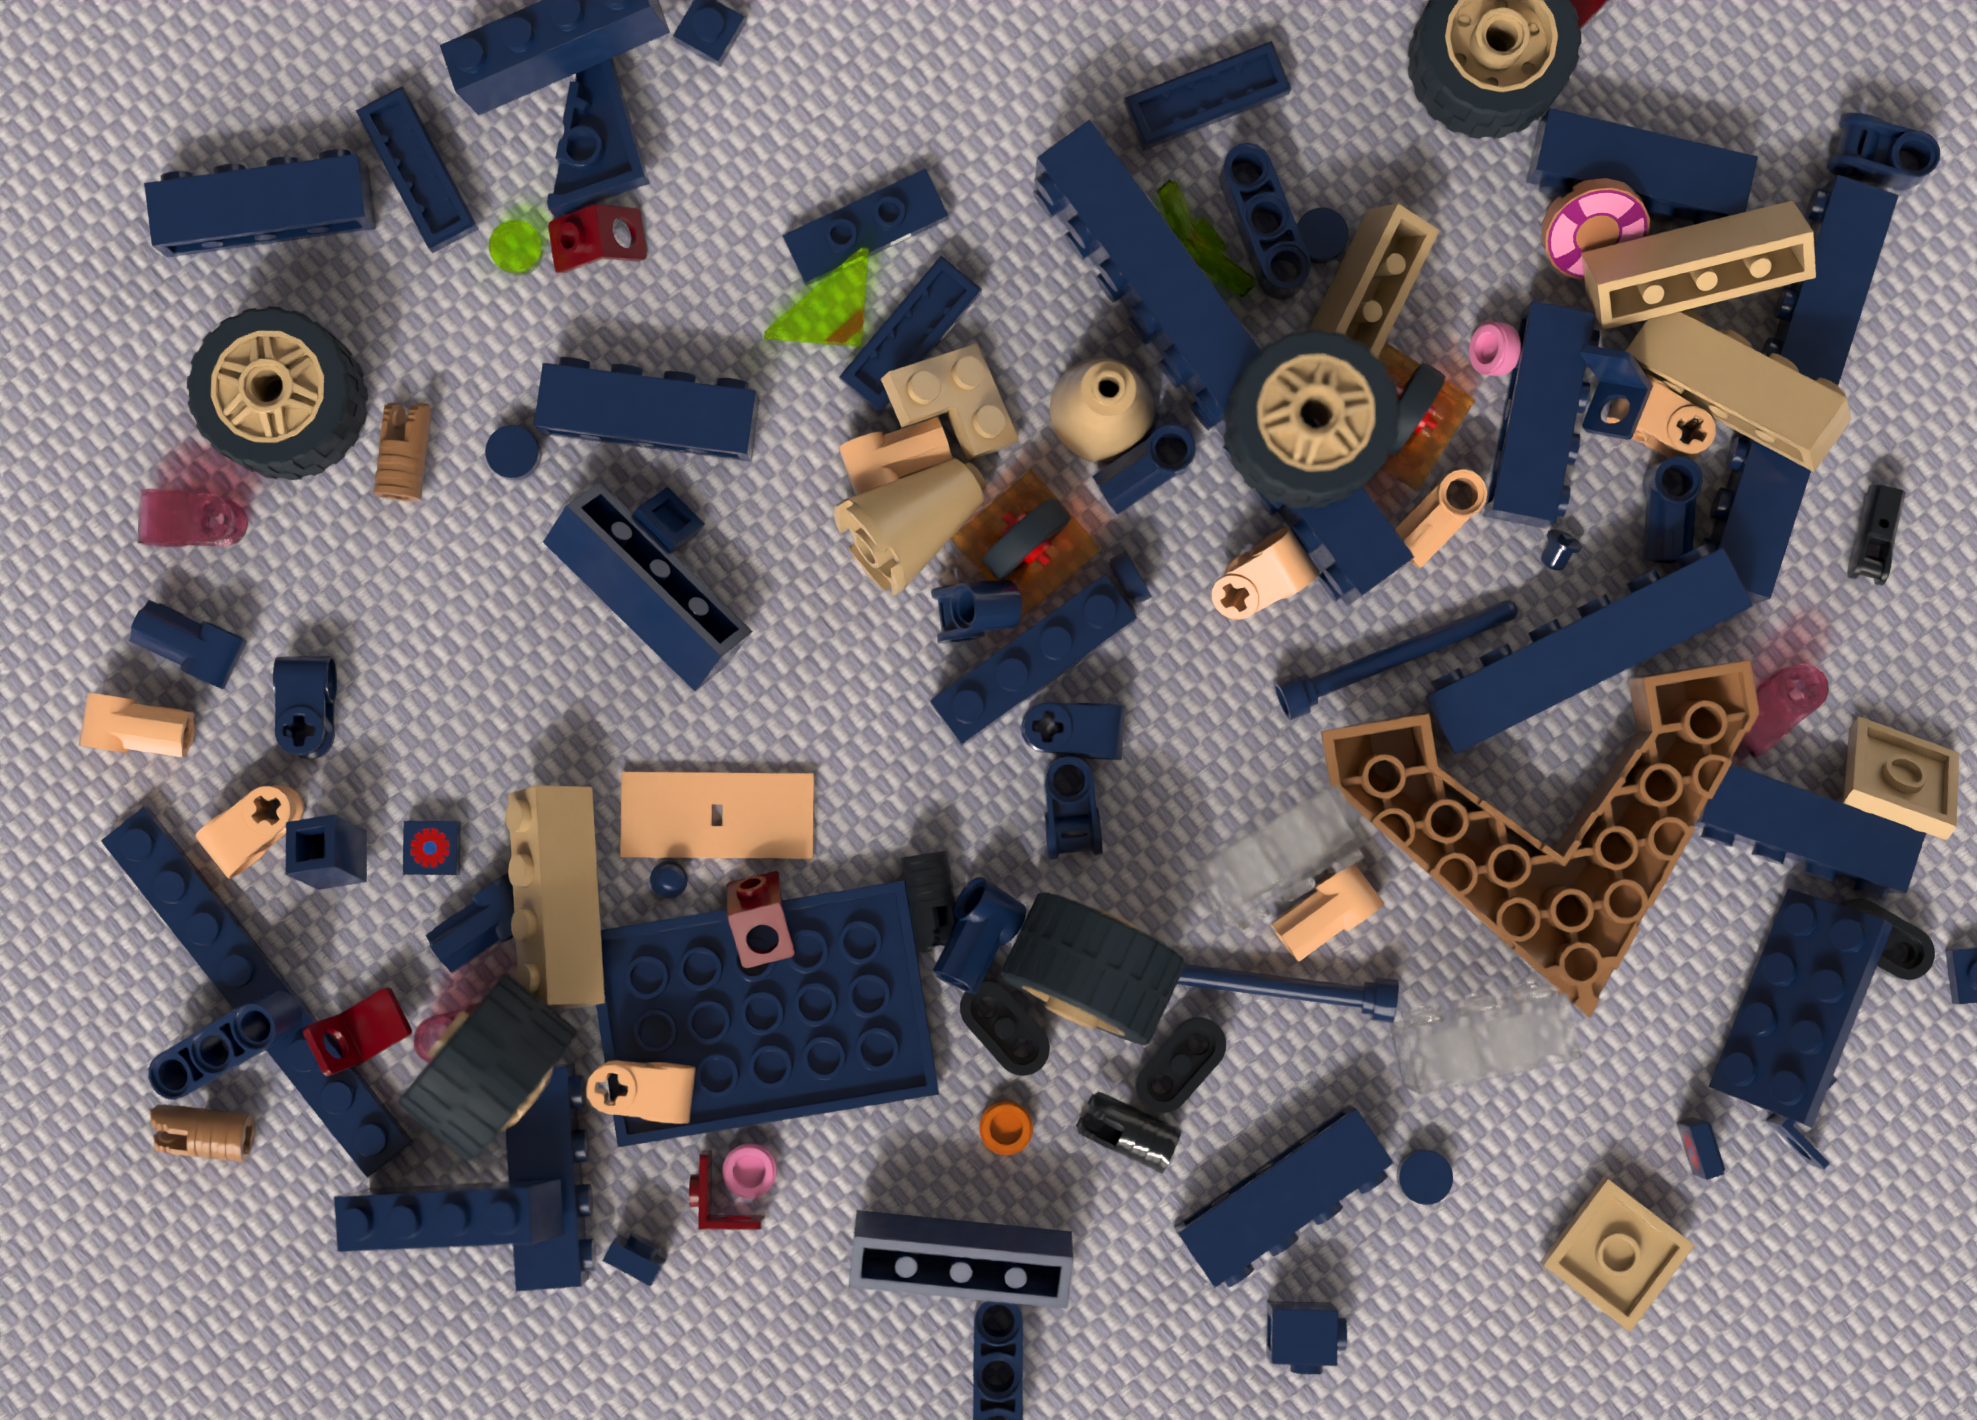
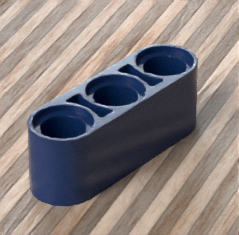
(1265, 196)
(204, 1051)
(1001, 1345)

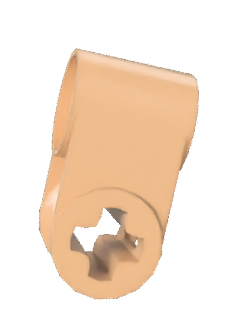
(1663, 419)
(1264, 575)
(244, 832)
(654, 1090)

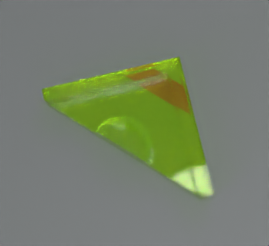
(1202, 240)
(831, 311)

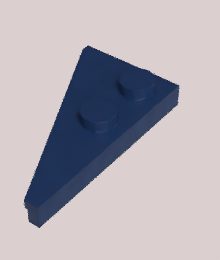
(598, 145)

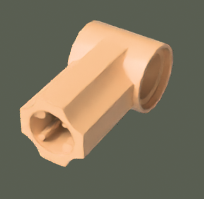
(883, 458)
(1434, 518)
(124, 725)
(1337, 904)

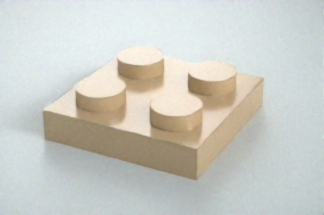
(1902, 778)
(1617, 1254)

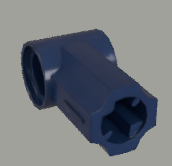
(1141, 470)
(1670, 517)
(198, 647)
(984, 923)
(475, 926)

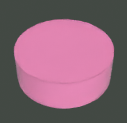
(1494, 348)
(749, 1170)

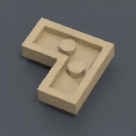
(961, 388)

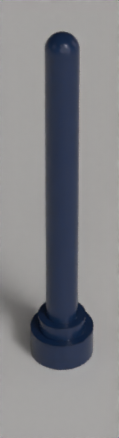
(1300, 693)
(1374, 998)

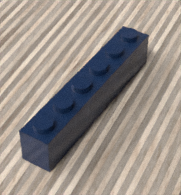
(1589, 649)

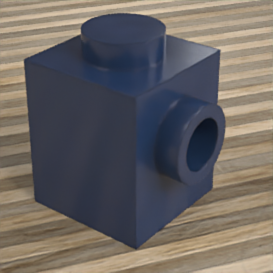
(326, 852)
(1304, 1335)

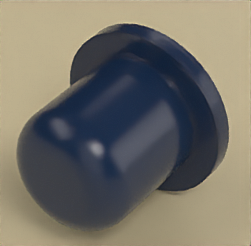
(1559, 549)
(668, 879)

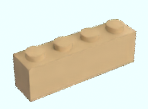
(1699, 265)
(1376, 276)
(1743, 387)
(556, 895)

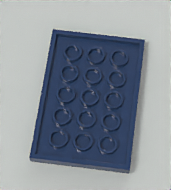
(777, 1038)

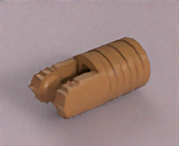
(402, 452)
(203, 1132)

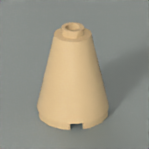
(1097, 425)
(909, 520)

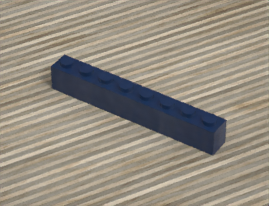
(1816, 335)

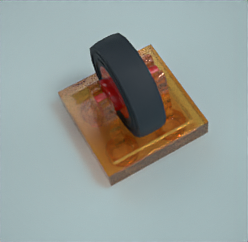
(1429, 416)
(1027, 540)

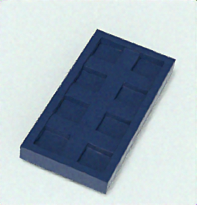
(1800, 1006)

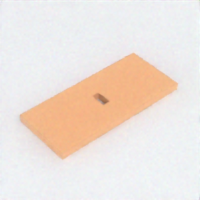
(674, 815)

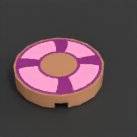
(1591, 218)

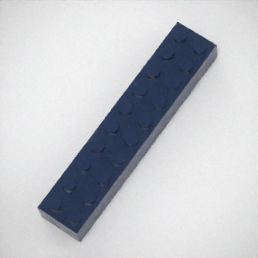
(1197, 338)

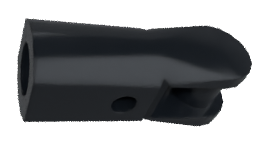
(1877, 526)

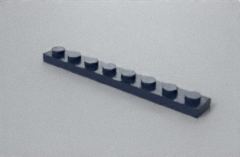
(245, 973)

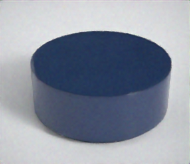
(1323, 234)
(513, 452)
(1129, 578)
(1424, 1176)

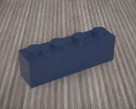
(545, 46)
(1665, 171)
(259, 204)
(647, 410)
(1540, 416)
(647, 586)
(1033, 660)
(1813, 831)
(547, 1147)
(1284, 1196)
(449, 1215)
(961, 1259)

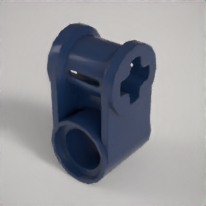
(1872, 148)
(976, 609)
(305, 695)
(1085, 730)
(1071, 813)

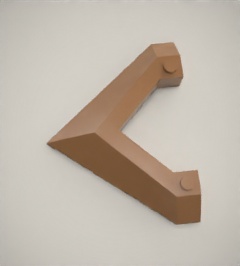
(1582, 901)

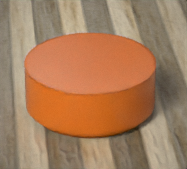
(1006, 1127)

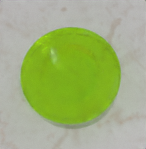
(516, 247)

